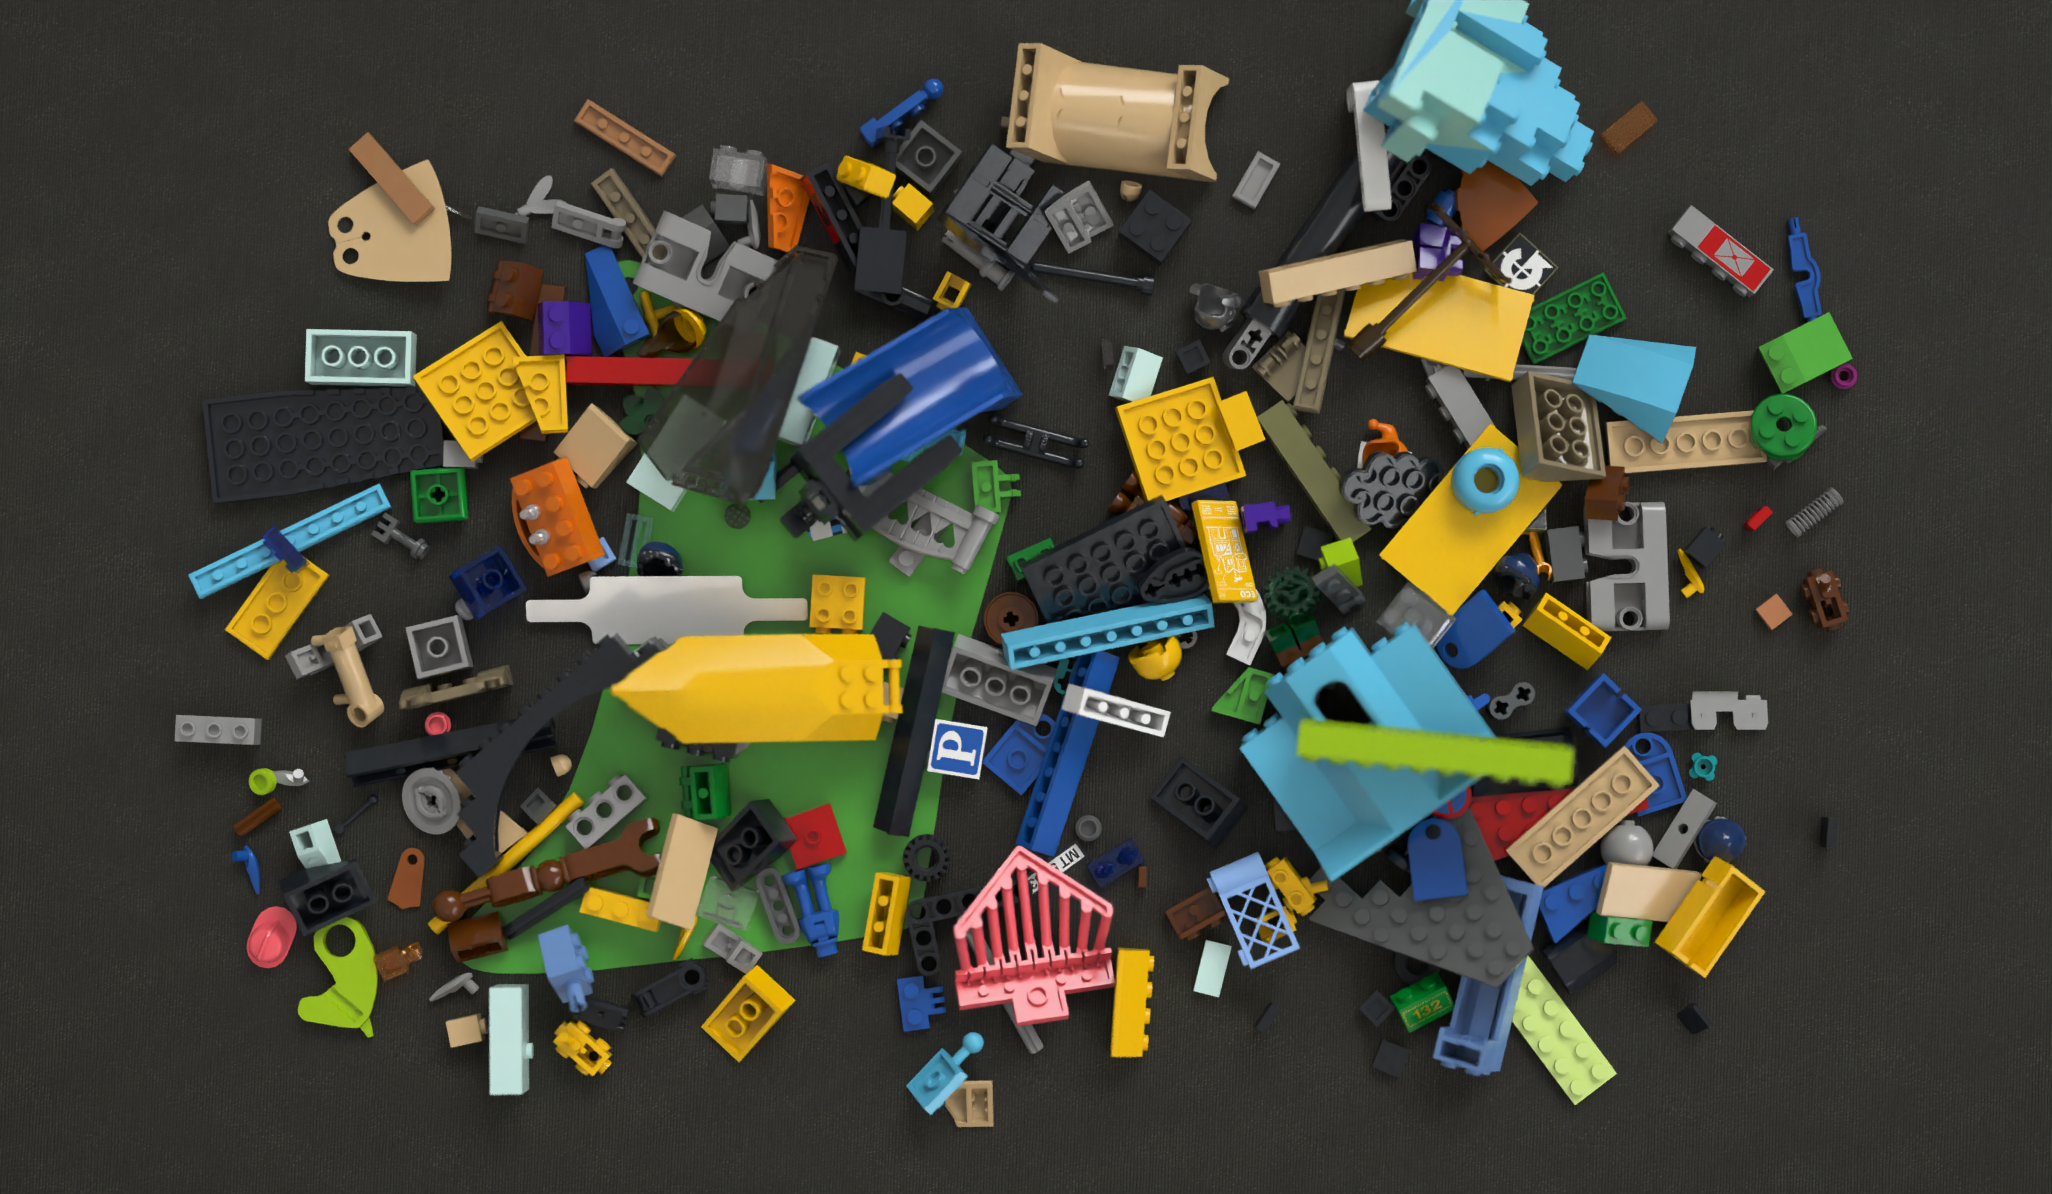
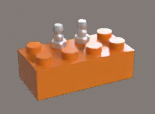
(557, 518)

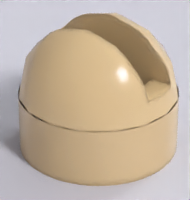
(1130, 190)
(561, 764)

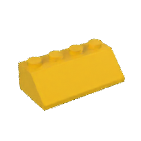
(1130, 1002)

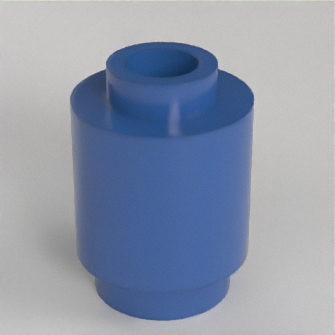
(1444, 199)

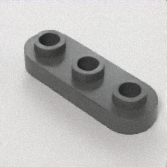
(777, 918)

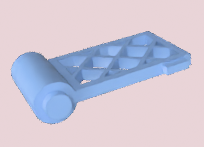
(1238, 878)

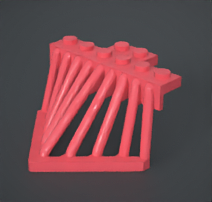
(1036, 984)

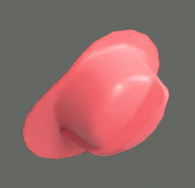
(271, 937)

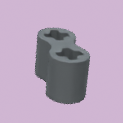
(1510, 700)

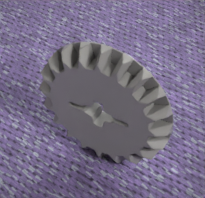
(417, 801)

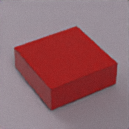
(1757, 518)

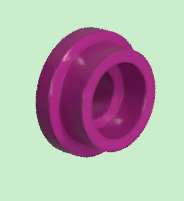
(1851, 376)

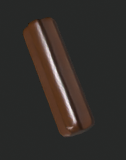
(257, 817)

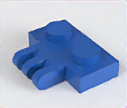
(918, 1002)

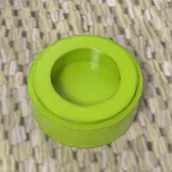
(262, 781)

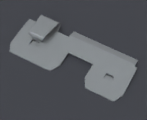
(1747, 713)

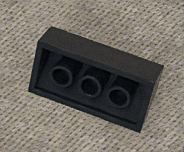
(1487, 786)

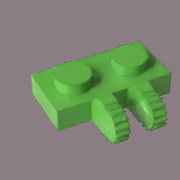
(986, 485)

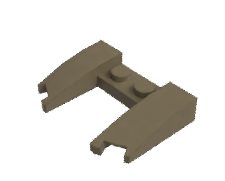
(485, 681)

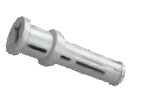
(987, 268)

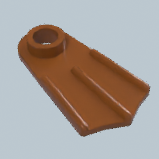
(408, 880)

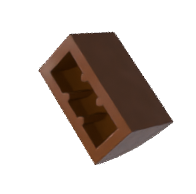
(477, 937)

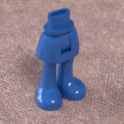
(819, 926)

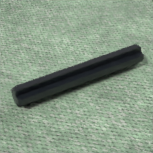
(546, 908)

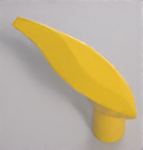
(1690, 572)
(683, 939)

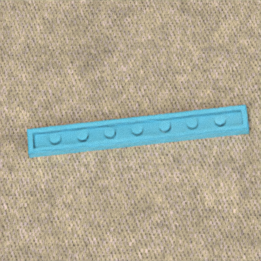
(300, 535)

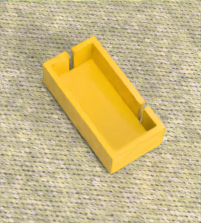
(1709, 916)

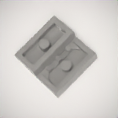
(1078, 217)

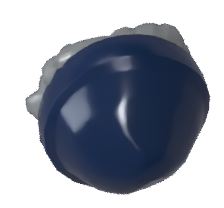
(1720, 839)

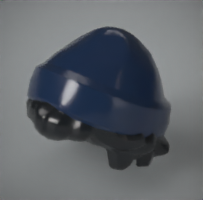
(659, 560)
(1517, 575)

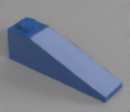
(614, 310)

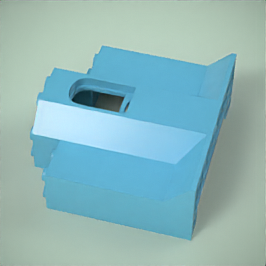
(1348, 807)

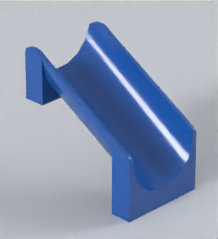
(951, 378)

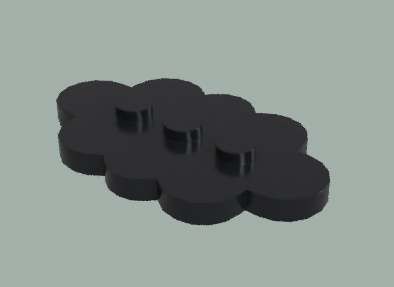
(1390, 487)

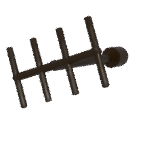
(1372, 336)

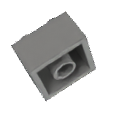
(439, 647)

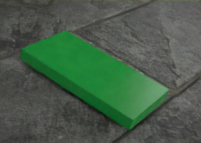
(1571, 318)

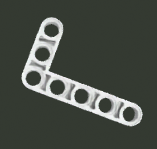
(1371, 156)

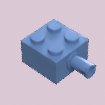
(566, 966)

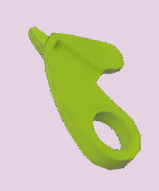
(356, 979)

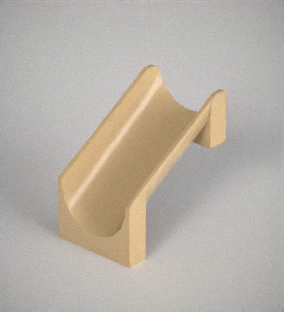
(1111, 115)

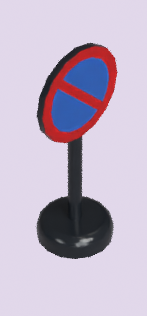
(1449, 810)

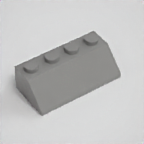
(983, 677)

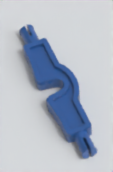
(1801, 261)

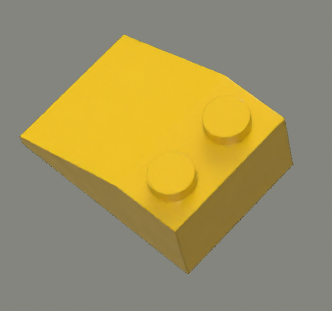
(748, 1013)

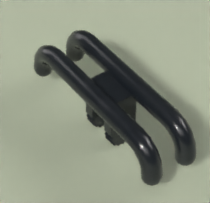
(1035, 442)

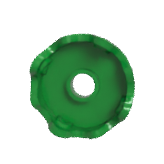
(1780, 444)

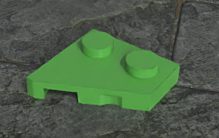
(1245, 697)

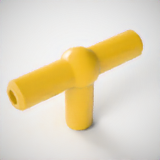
(650, 315)

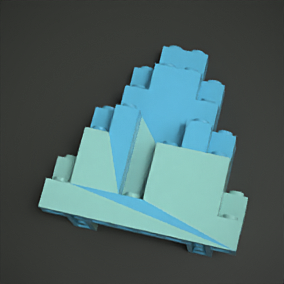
(1480, 91)

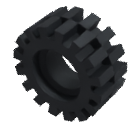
(912, 865)

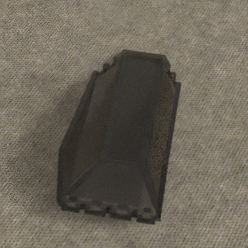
(734, 396)

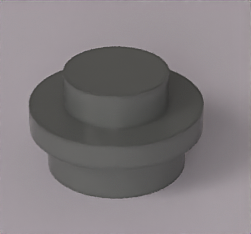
(1088, 828)

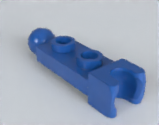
(912, 106)

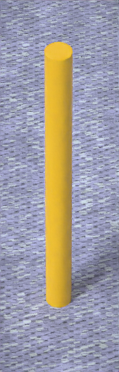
(521, 848)

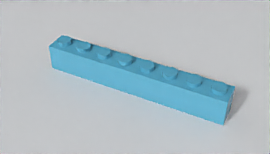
(1105, 631)

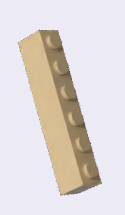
(1337, 271)

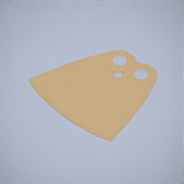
(396, 245)

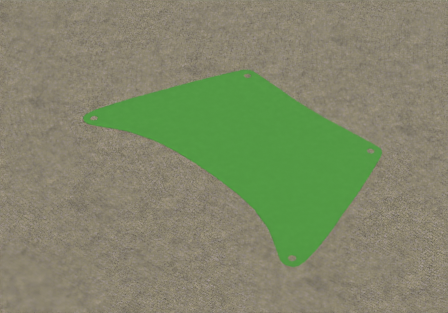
(788, 773)

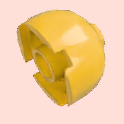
(1157, 658)

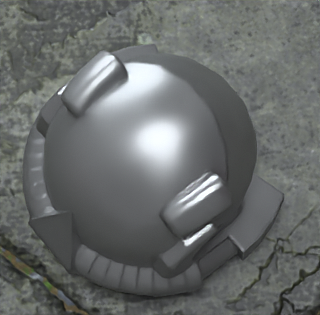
(1215, 306)

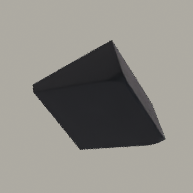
(1694, 1018)

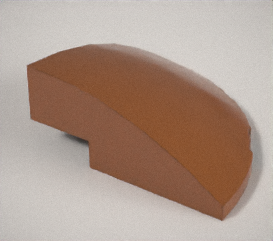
(1491, 203)

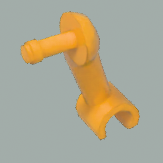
(1537, 553)

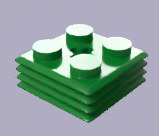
(426, 483)

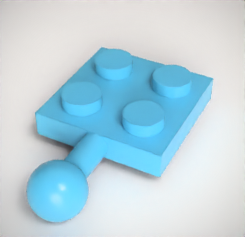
(943, 1074)

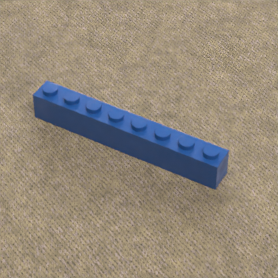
(1065, 759)

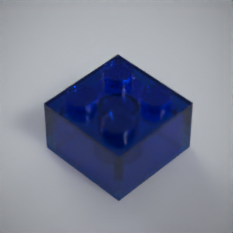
(488, 582)

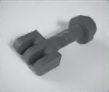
(418, 548)

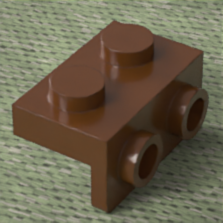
(1196, 913)

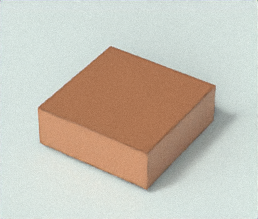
(1773, 611)

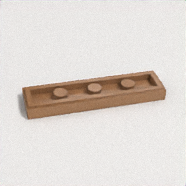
(625, 138)
(391, 178)

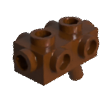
(1823, 591)

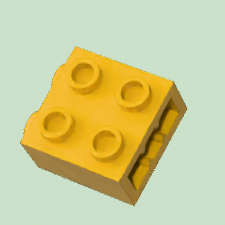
(837, 603)

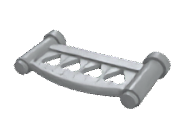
(969, 528)

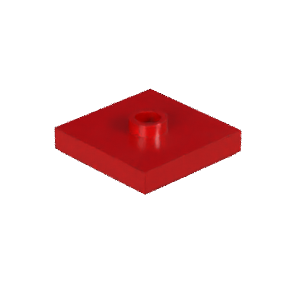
(816, 835)

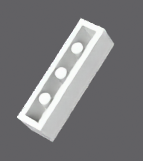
(1116, 710)

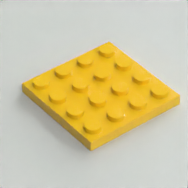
(479, 391)
(1179, 441)

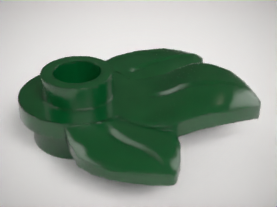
(640, 410)

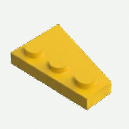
(546, 390)

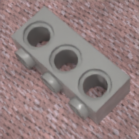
(218, 729)
(620, 810)

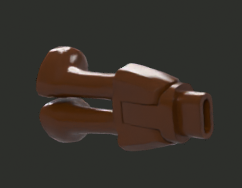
(1132, 487)

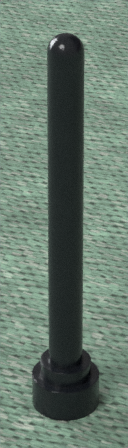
(1143, 283)

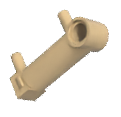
(363, 703)

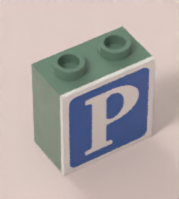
(956, 749)

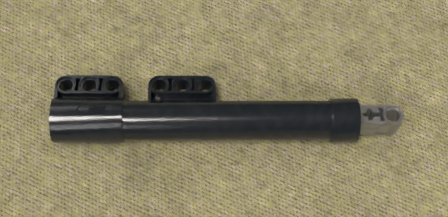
(1319, 237)

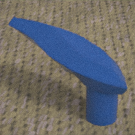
(251, 865)

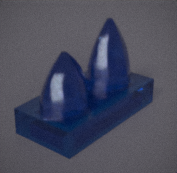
(1115, 862)

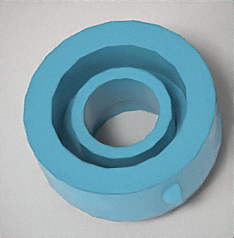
(1463, 480)

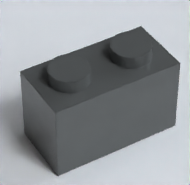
(1565, 554)

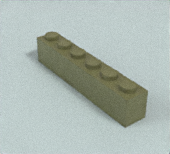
(1311, 470)

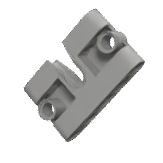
(679, 270)
(1646, 587)

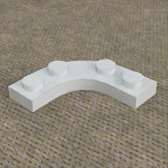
(1249, 632)

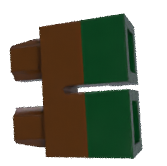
(1288, 649)

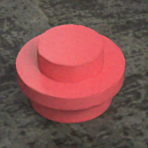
(437, 723)

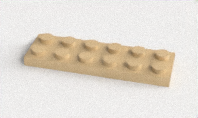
(1689, 443)
(1582, 817)

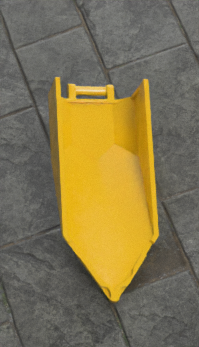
(765, 688)

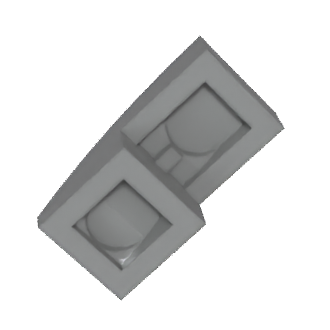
(732, 947)

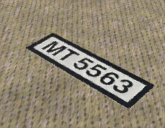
(1063, 861)

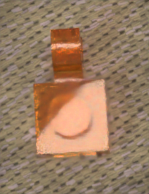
(395, 962)

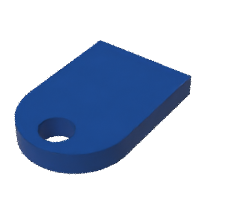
(1476, 632)
(1019, 754)
(1662, 767)
(1437, 863)

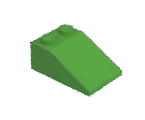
(1805, 353)

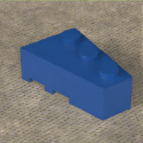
(1570, 901)

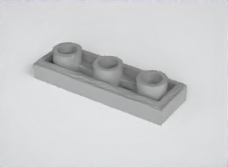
(1675, 843)

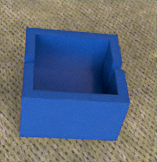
(1602, 711)

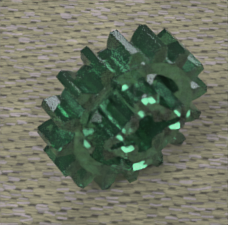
(1279, 597)

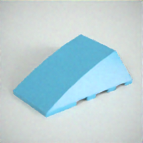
(1636, 379)

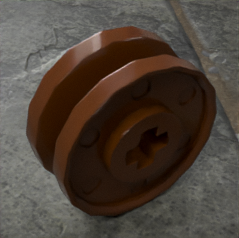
(1008, 603)

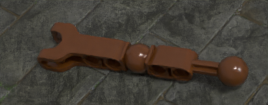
(552, 875)

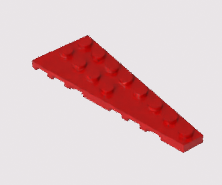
(1510, 815)

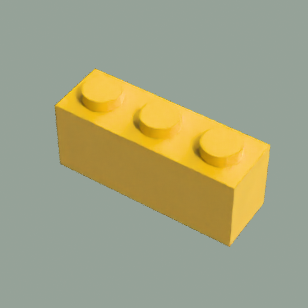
(1567, 631)
(618, 908)
(886, 913)

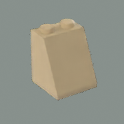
(594, 447)

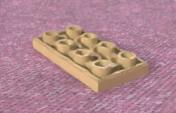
(682, 872)
(1644, 891)

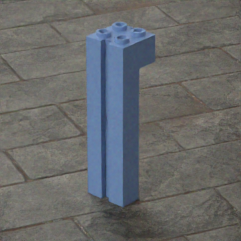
(1484, 1012)

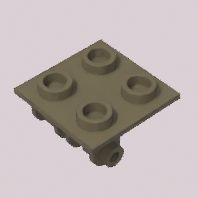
(1283, 365)

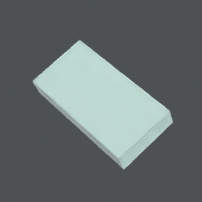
(1212, 968)

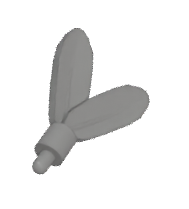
(536, 202)

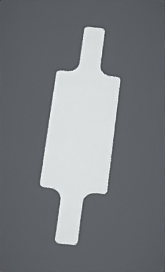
(666, 608)

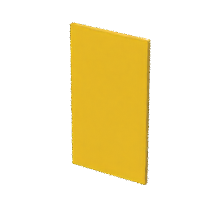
(1452, 323)
(1452, 550)

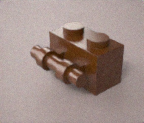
(515, 290)

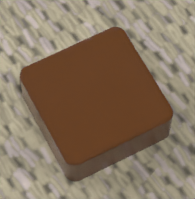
(1142, 876)

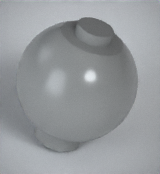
(1627, 844)

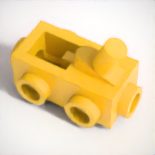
(1297, 890)
(575, 1041)

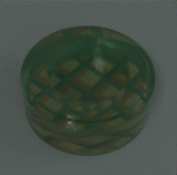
(737, 516)

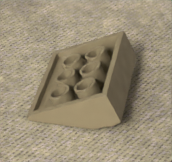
(1556, 429)

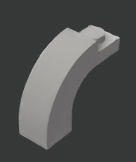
(315, 658)

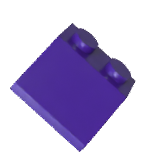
(564, 328)

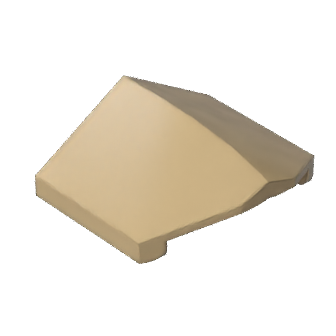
(972, 1104)

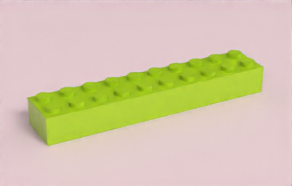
(1435, 750)

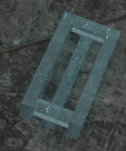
(621, 561)

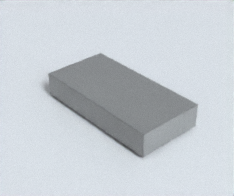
(1256, 180)

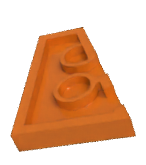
(786, 207)

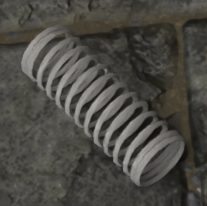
(1835, 498)

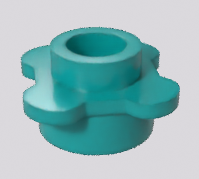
(1709, 762)

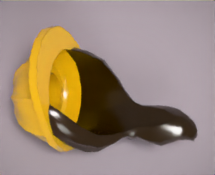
(676, 332)

